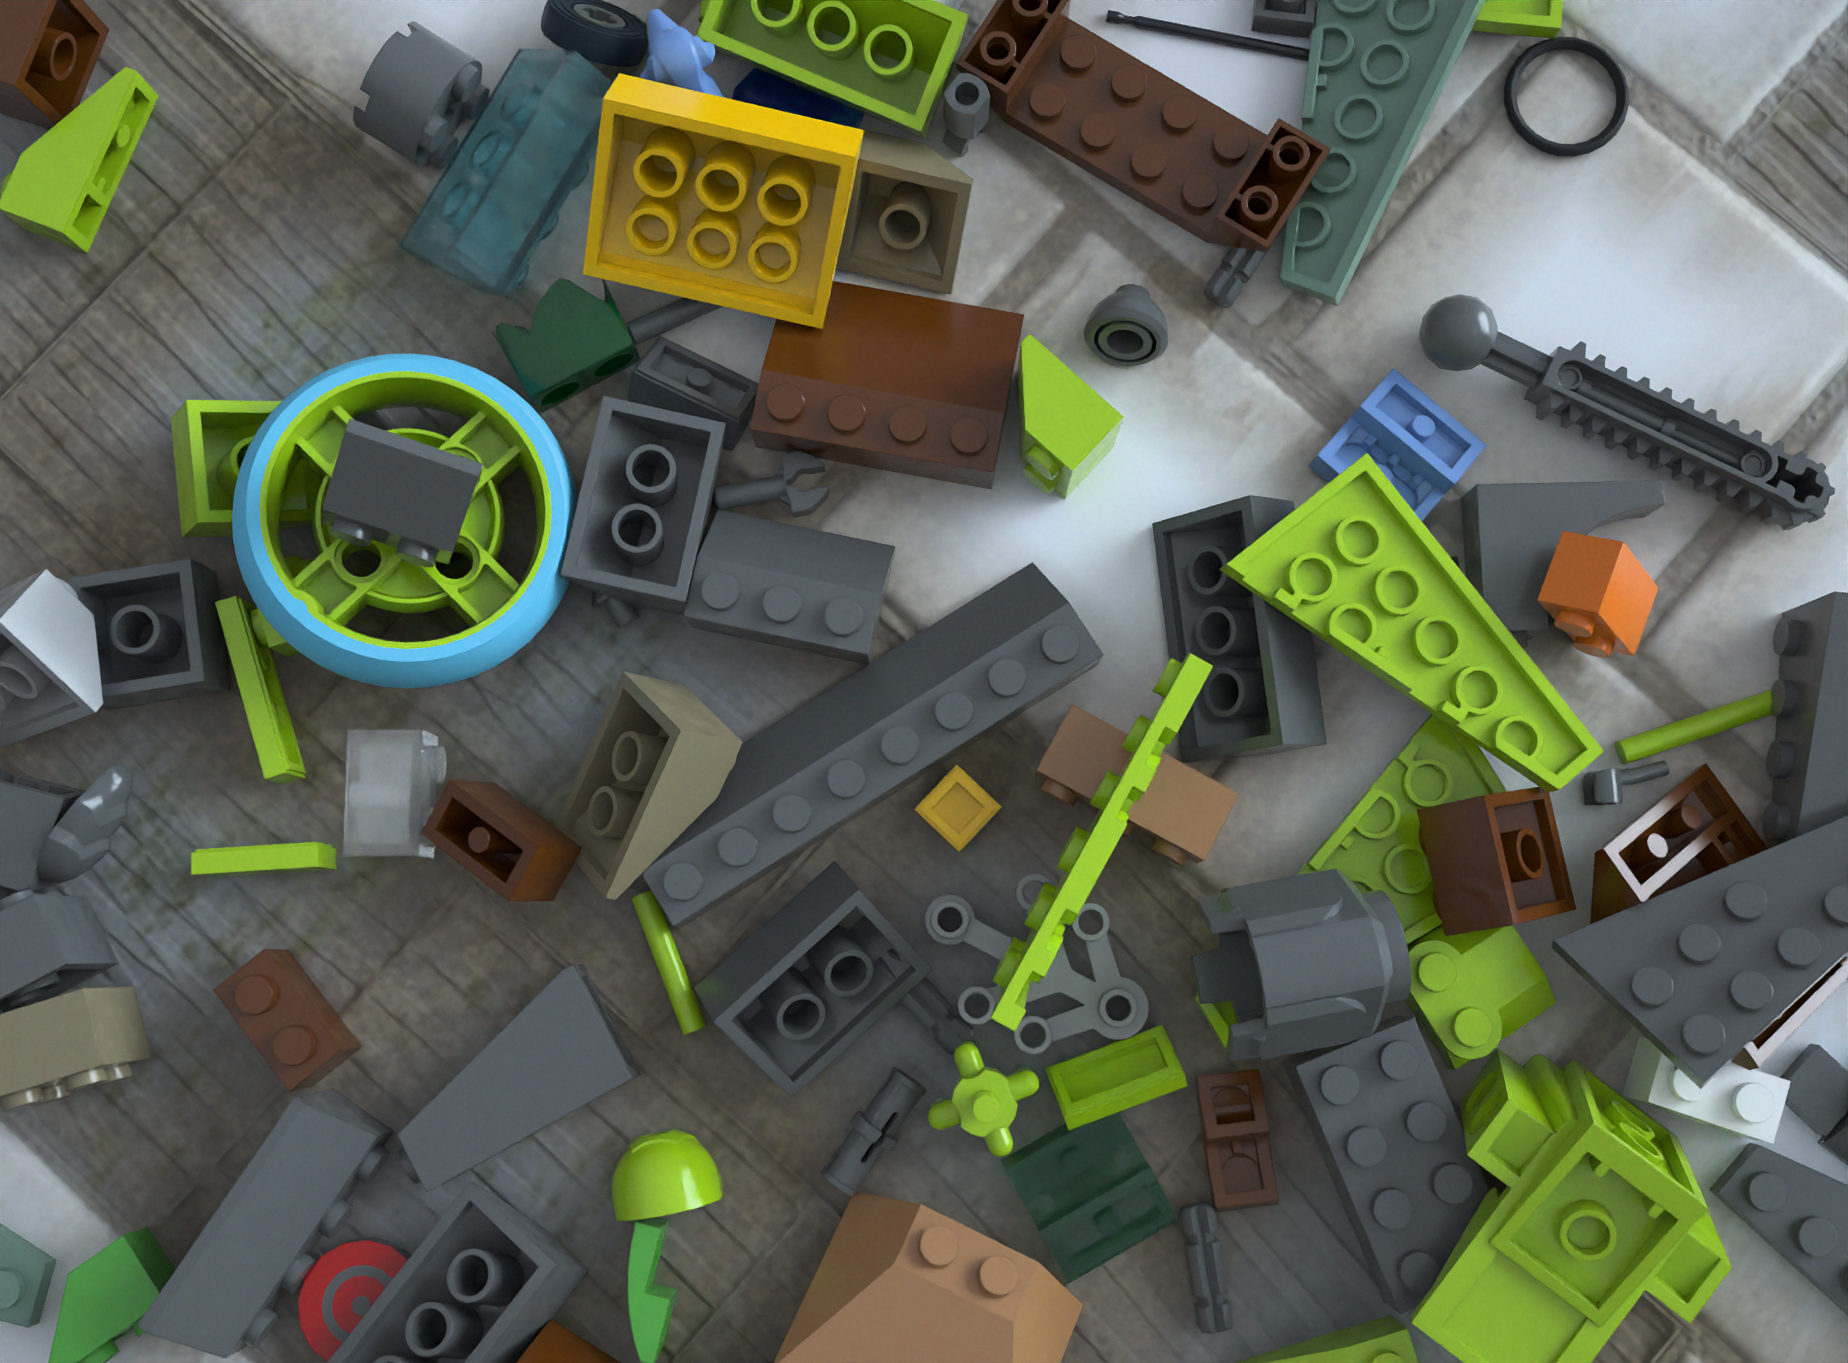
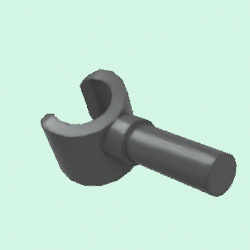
(1605, 786)

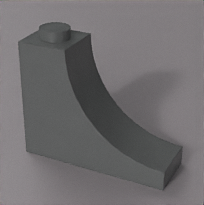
(1516, 529)

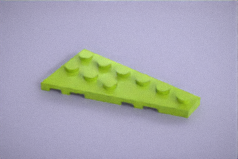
(1089, 850)

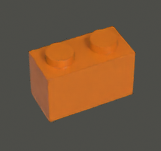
(1598, 594)

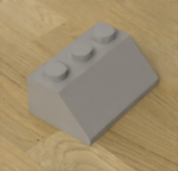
(45, 658)

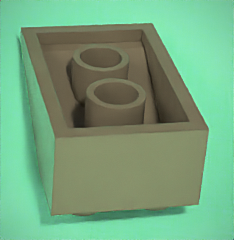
(644, 779)

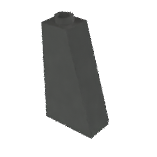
(528, 1077)

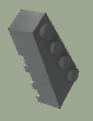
(1811, 720)

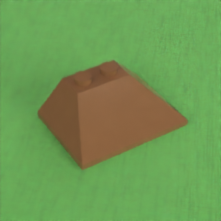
(926, 1291)

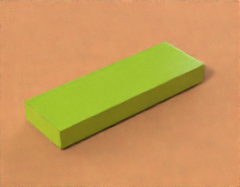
(261, 694)

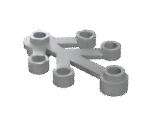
(1058, 978)

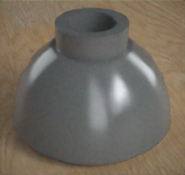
(1127, 327)

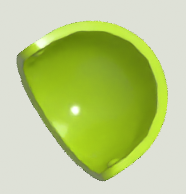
(664, 1176)

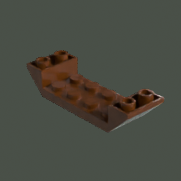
(1139, 126)

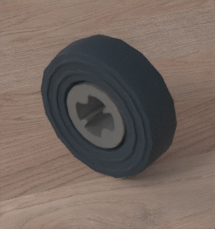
(596, 31)

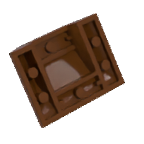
(1681, 840)

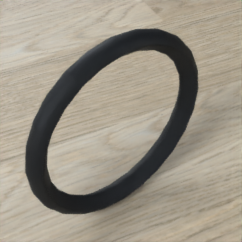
(1593, 51)

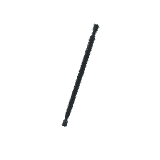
(1210, 35)

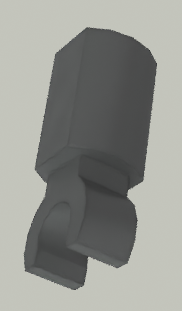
(965, 111)

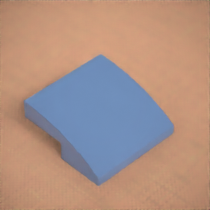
(1408, 439)

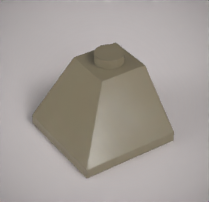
(905, 214)

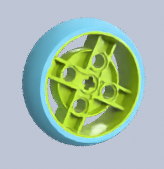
(324, 596)

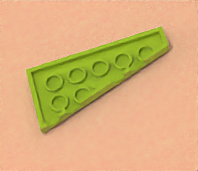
(1392, 600)
(1380, 833)

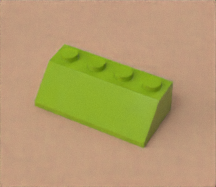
(862, 53)

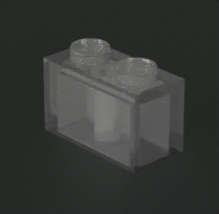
(391, 793)

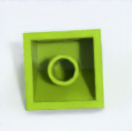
(1060, 421)
(208, 454)

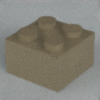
(69, 1045)

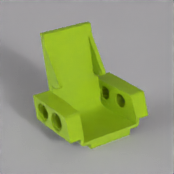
(1584, 1227)

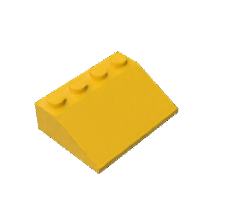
(719, 200)

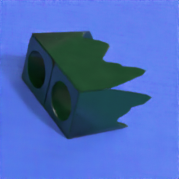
(570, 344)

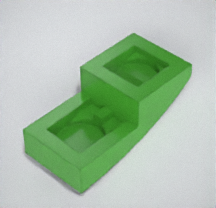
(648, 1302)

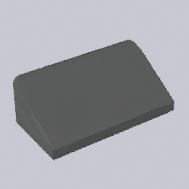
(695, 386)

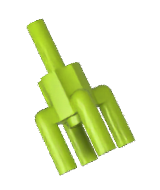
(983, 1099)

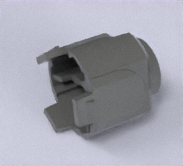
(1301, 962)

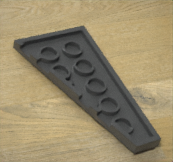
(1723, 952)

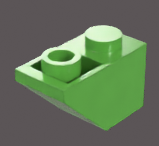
(109, 1298)

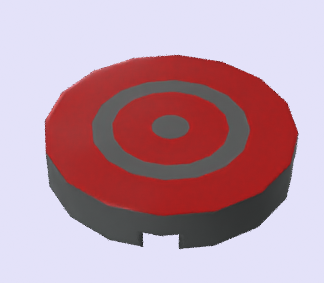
(343, 1290)

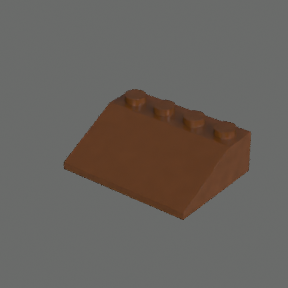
(891, 385)

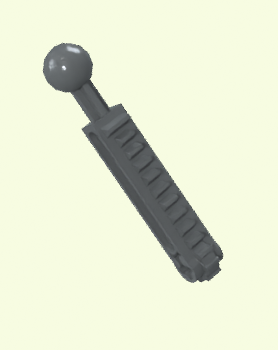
(1463, 334)

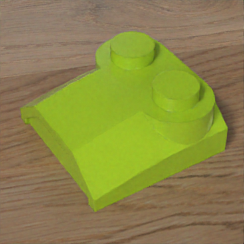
(1474, 990)

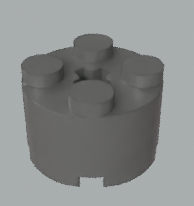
(420, 96)

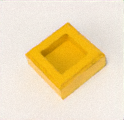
(957, 808)

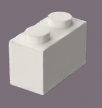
(1732, 1101)

